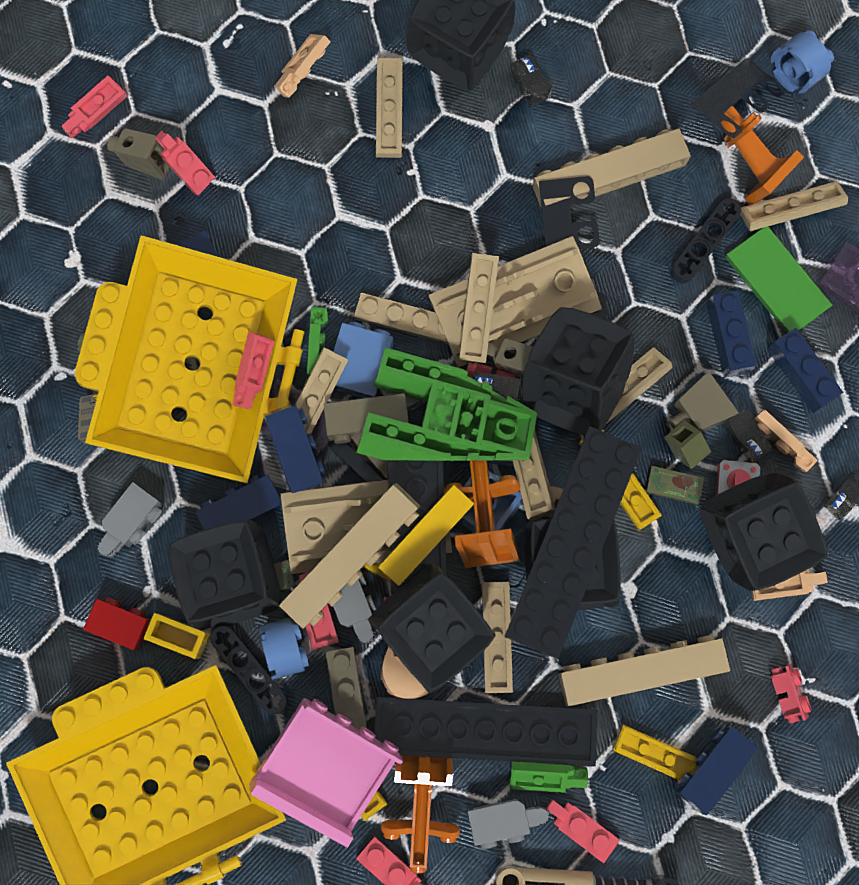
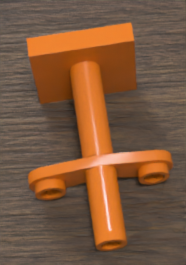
(766, 167)
(486, 545)
(423, 773)

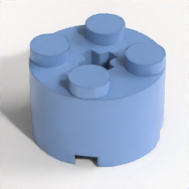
(802, 62)
(282, 648)

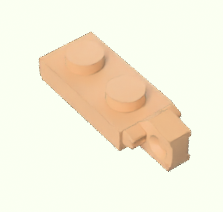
(301, 63)
(785, 440)
(797, 585)

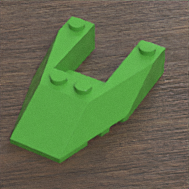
(459, 420)

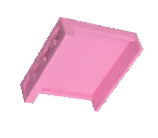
(324, 770)

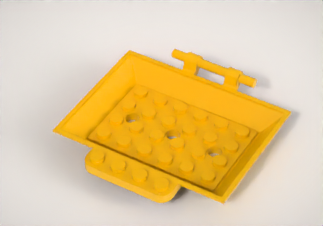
(149, 329)
(107, 752)

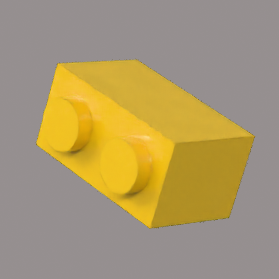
(177, 636)

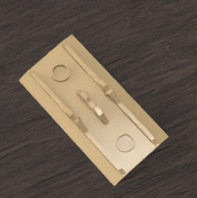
(524, 296)
(323, 516)

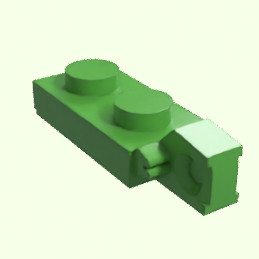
(318, 320)
(547, 777)

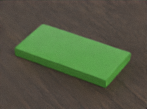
(778, 280)

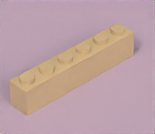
(622, 165)
(352, 552)
(643, 672)

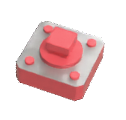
(733, 473)

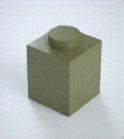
(687, 444)

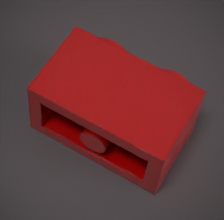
(117, 624)

